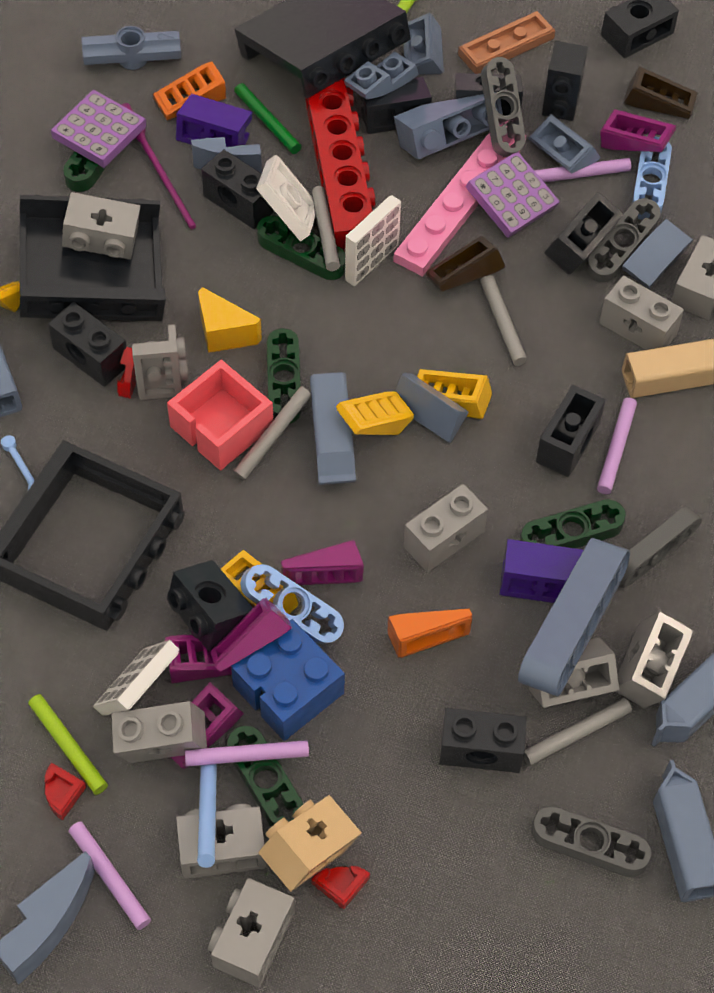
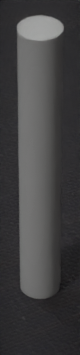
(325, 228)
(503, 320)
(272, 433)
(577, 731)

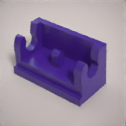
(212, 119)
(536, 570)

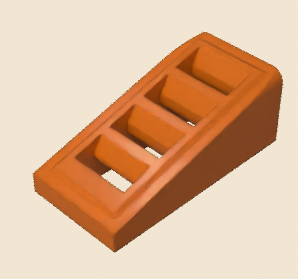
(204, 77)
(424, 630)

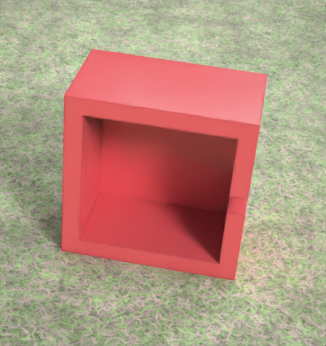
(220, 414)

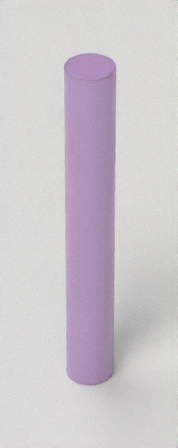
(594, 169)
(617, 446)
(246, 753)
(110, 876)

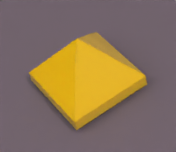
(10, 296)

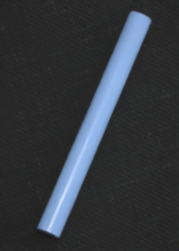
(207, 816)

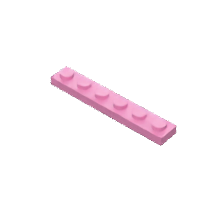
(446, 213)

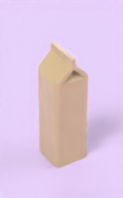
(669, 368)

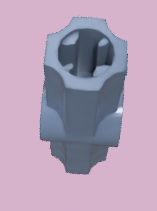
(131, 47)

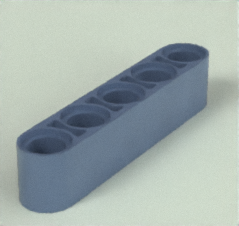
(574, 617)

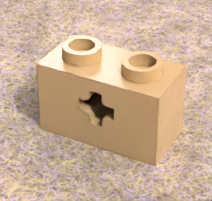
(308, 841)

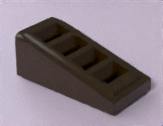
(649, 90)
(466, 265)

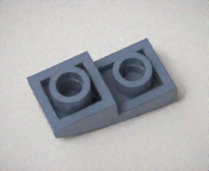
(386, 77)
(206, 149)
(657, 253)

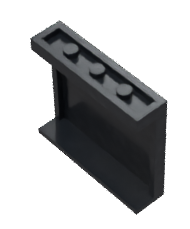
(323, 37)
(96, 282)

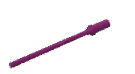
(142, 139)

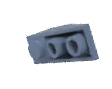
(442, 124)

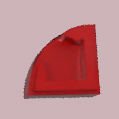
(128, 381)
(62, 790)
(341, 883)

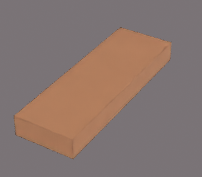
(507, 41)

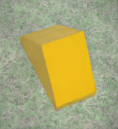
(227, 324)

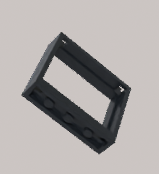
(39, 500)

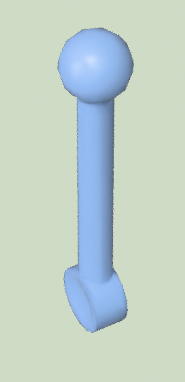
(9, 444)

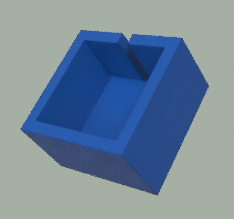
(295, 681)

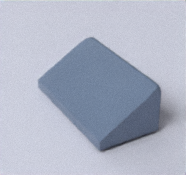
(425, 45)
(564, 145)
(431, 407)

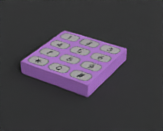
(98, 128)
(512, 194)

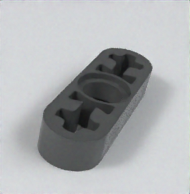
(511, 95)
(626, 226)
(660, 543)
(623, 839)

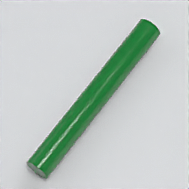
(267, 118)

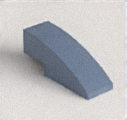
(46, 918)

